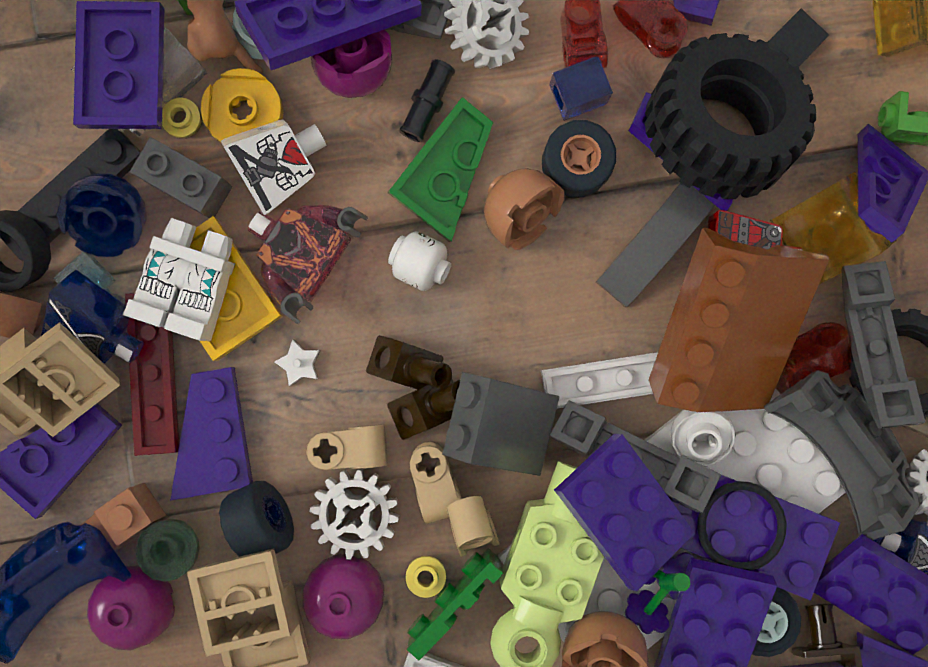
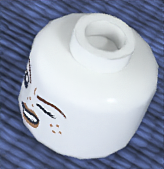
(419, 261)

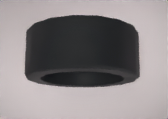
(33, 246)

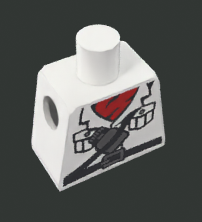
(274, 160)

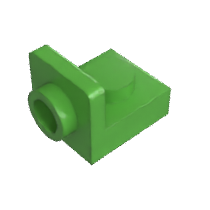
(903, 126)

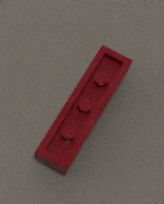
(153, 389)

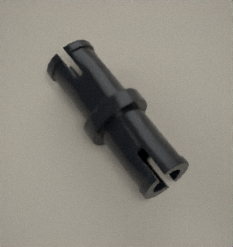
(427, 100)

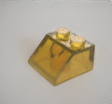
(831, 227)

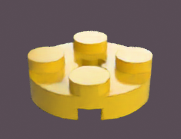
(228, 93)

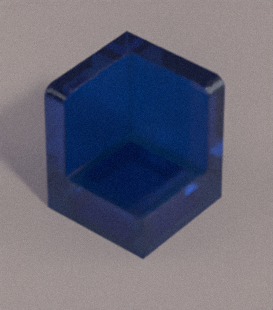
(580, 88)

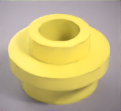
(189, 125)
(430, 564)

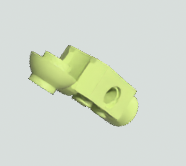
(545, 578)

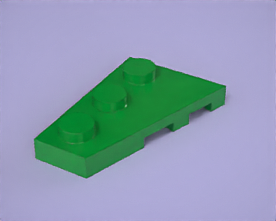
(443, 170)
(429, 630)

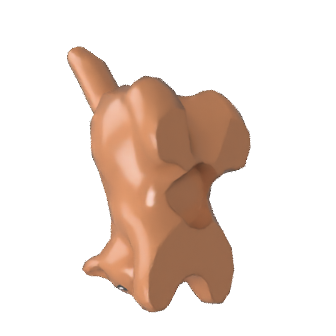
(213, 35)

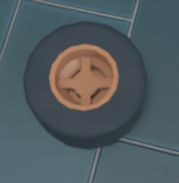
(581, 145)

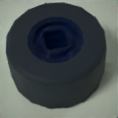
(256, 519)

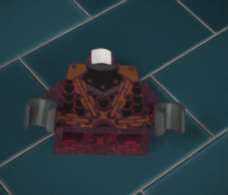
(302, 251)

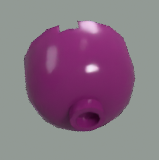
(356, 66)
(343, 597)
(130, 611)

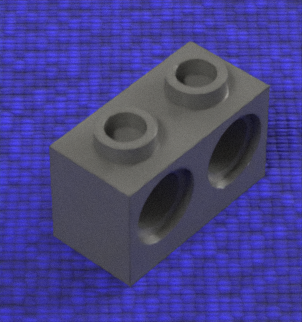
(181, 178)

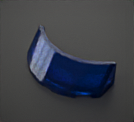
(45, 573)

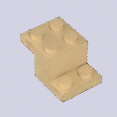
(49, 381)
(248, 612)

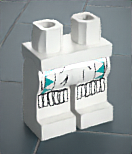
(182, 285)

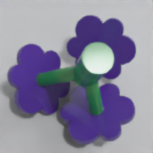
(647, 608)

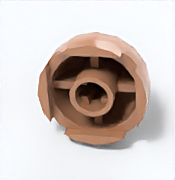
(519, 205)
(604, 641)

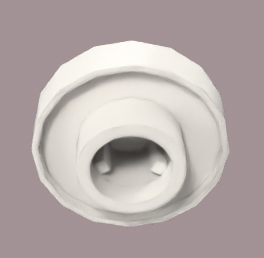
(702, 436)

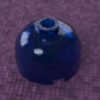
(102, 214)

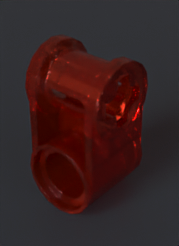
(650, 18)
(583, 37)
(819, 349)

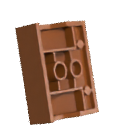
(733, 324)

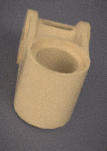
(355, 448)
(433, 488)
(471, 524)

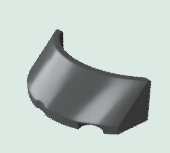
(861, 454)

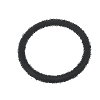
(781, 526)

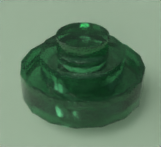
(167, 549)

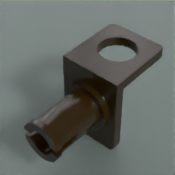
(409, 365)
(427, 406)
(825, 638)

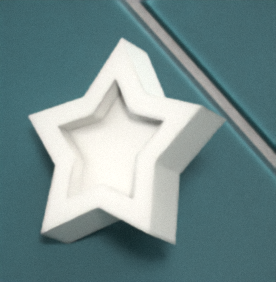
(298, 363)

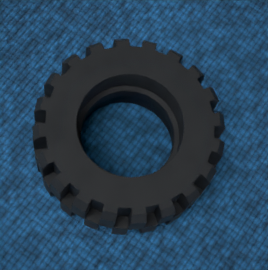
(753, 82)

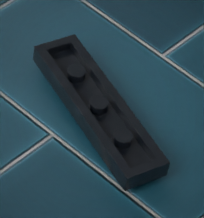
(109, 154)

